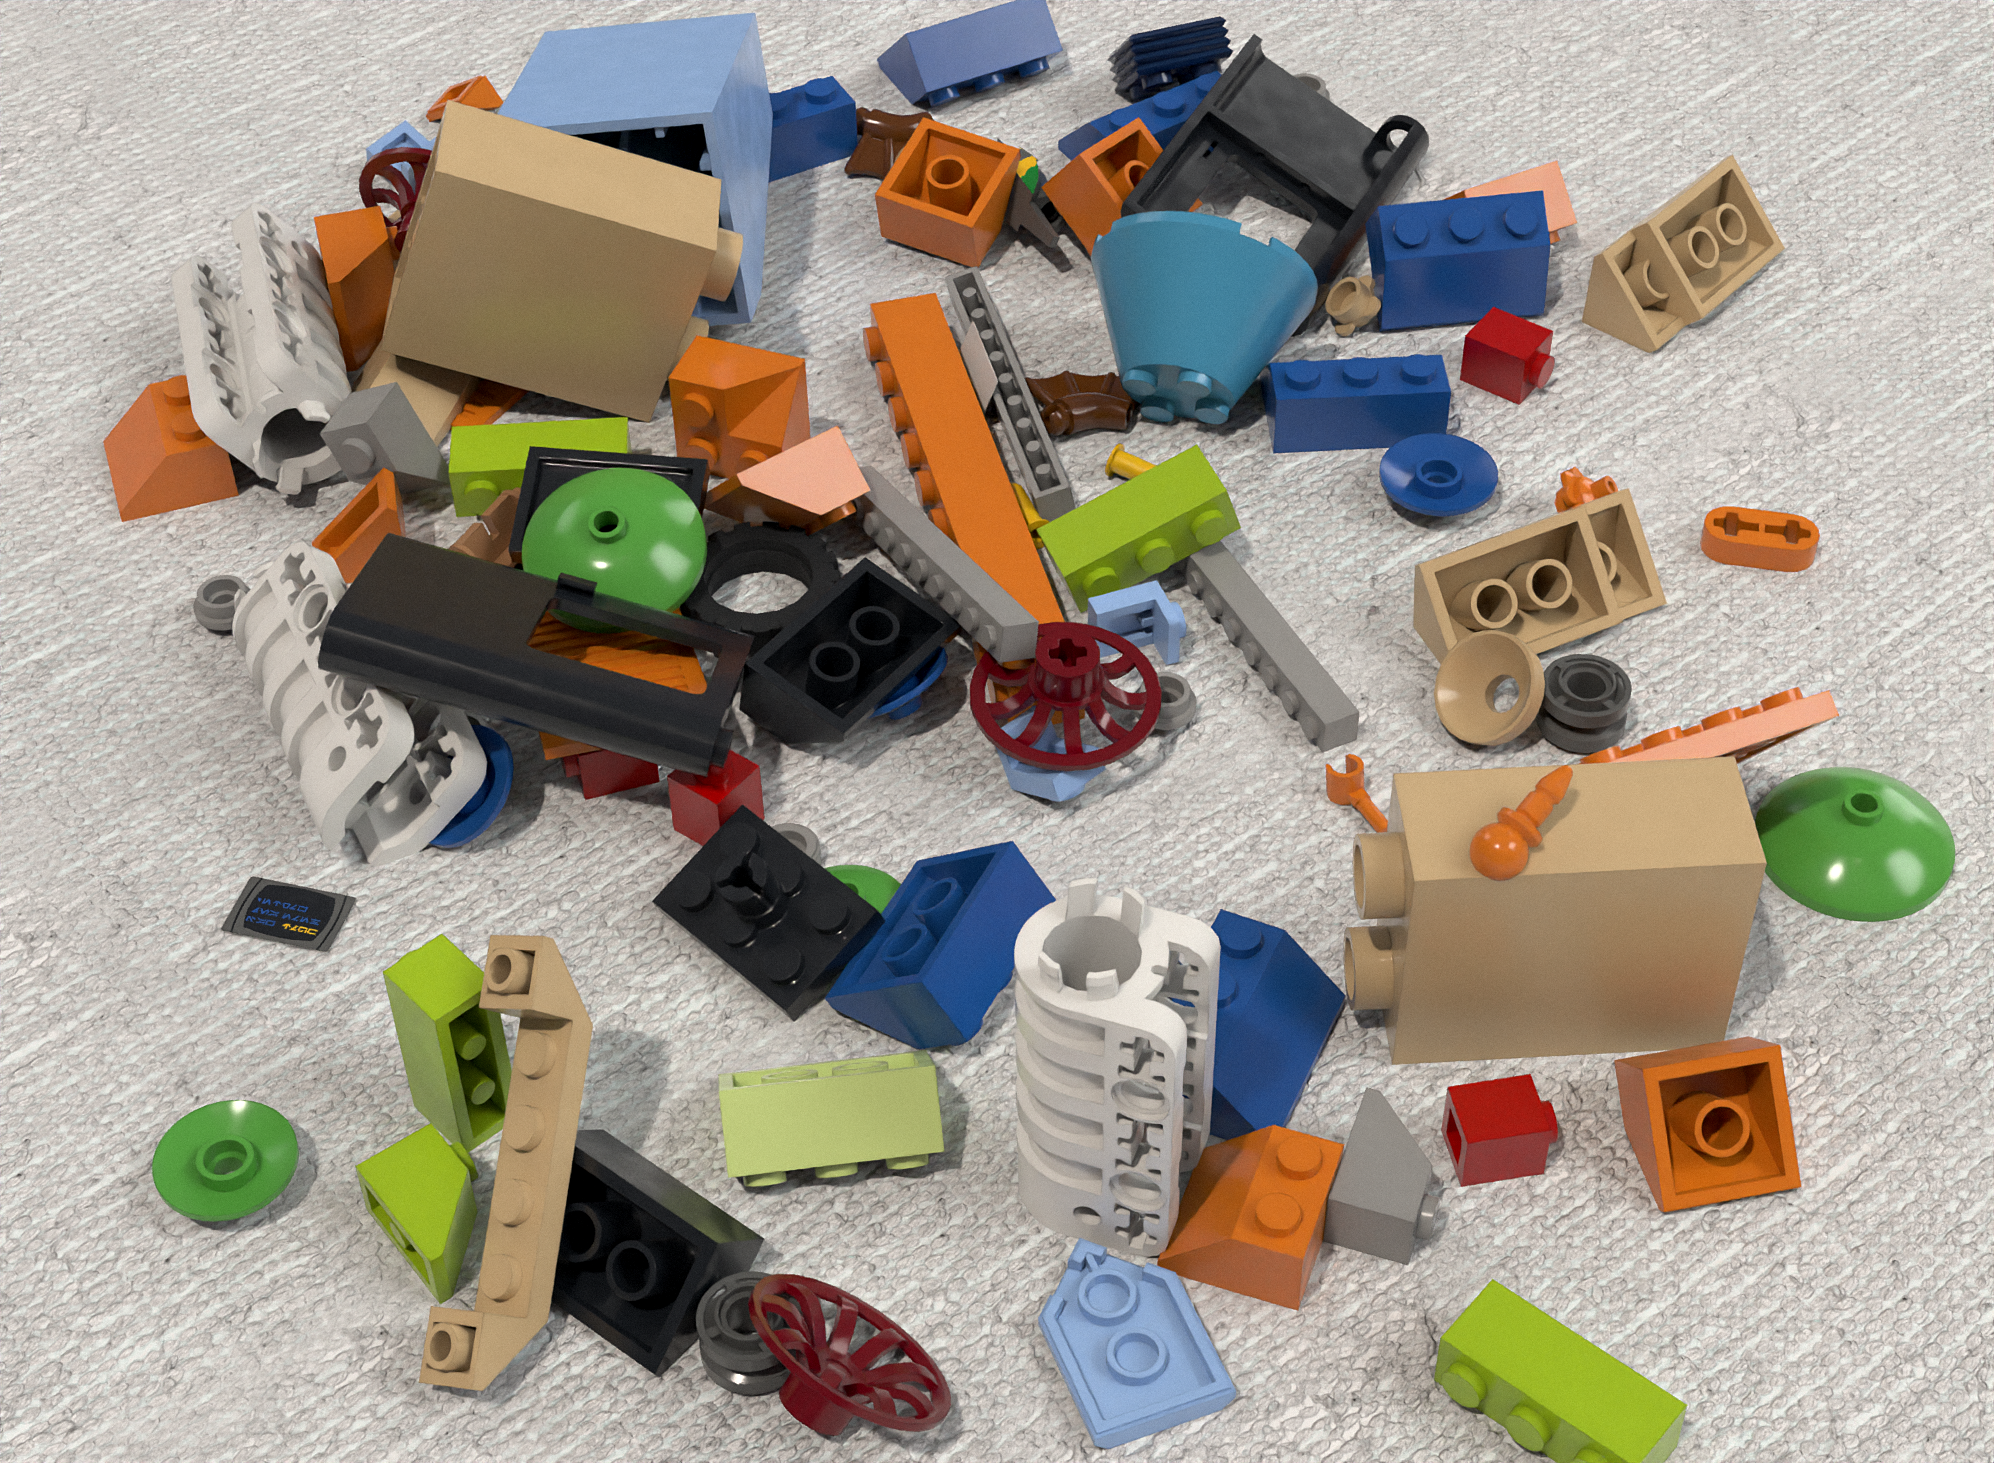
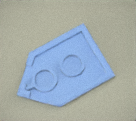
(1130, 1348)

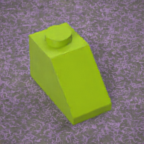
(424, 1204)

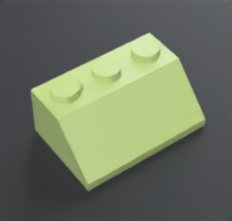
(830, 1116)

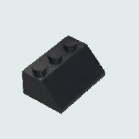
(843, 657)
(641, 1251)

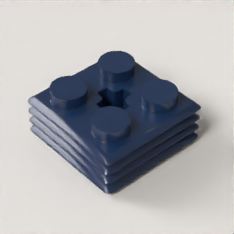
(1169, 56)

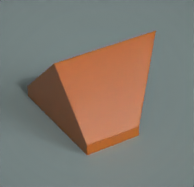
(363, 525)

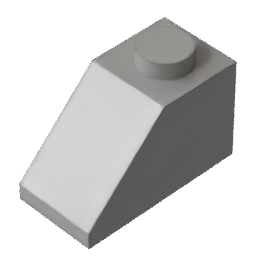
(380, 431)
(1381, 1187)

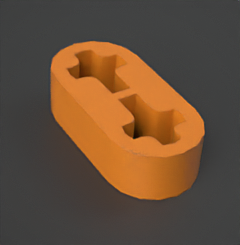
(1759, 539)

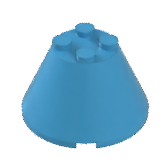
(1196, 309)

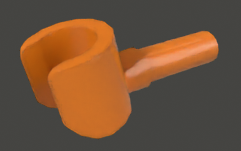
(1349, 789)

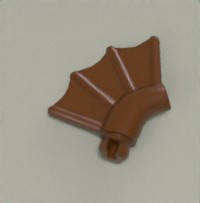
(881, 140)
(1082, 402)

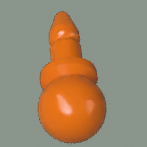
(1503, 847)

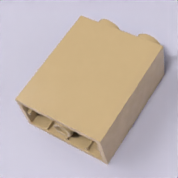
(556, 263)
(1601, 945)

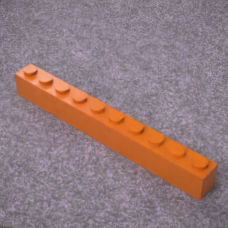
(956, 457)

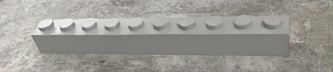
(1012, 398)
(945, 571)
(1271, 646)

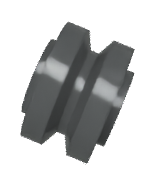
(1584, 703)
(729, 1357)

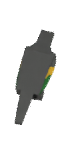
(1030, 204)

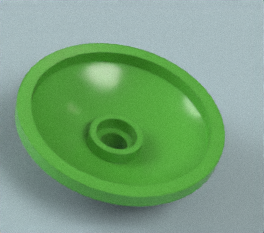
(647, 559)
(1855, 844)

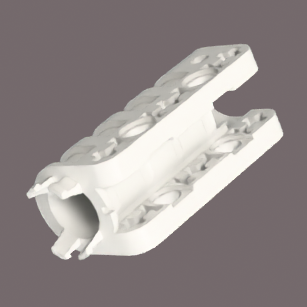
(265, 362)
(347, 741)
(1110, 1063)

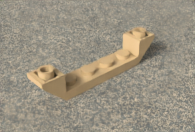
(533, 1170)

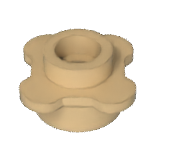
(1352, 303)

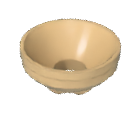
(1470, 679)

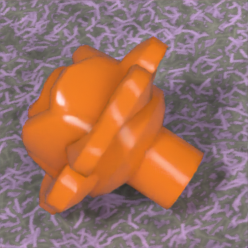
(1581, 489)

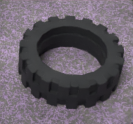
(754, 551)

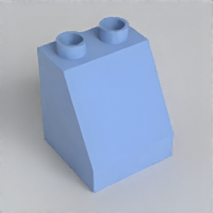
(674, 95)

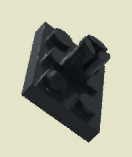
(552, 467)
(769, 912)

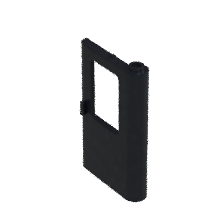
(1296, 147)
(461, 638)

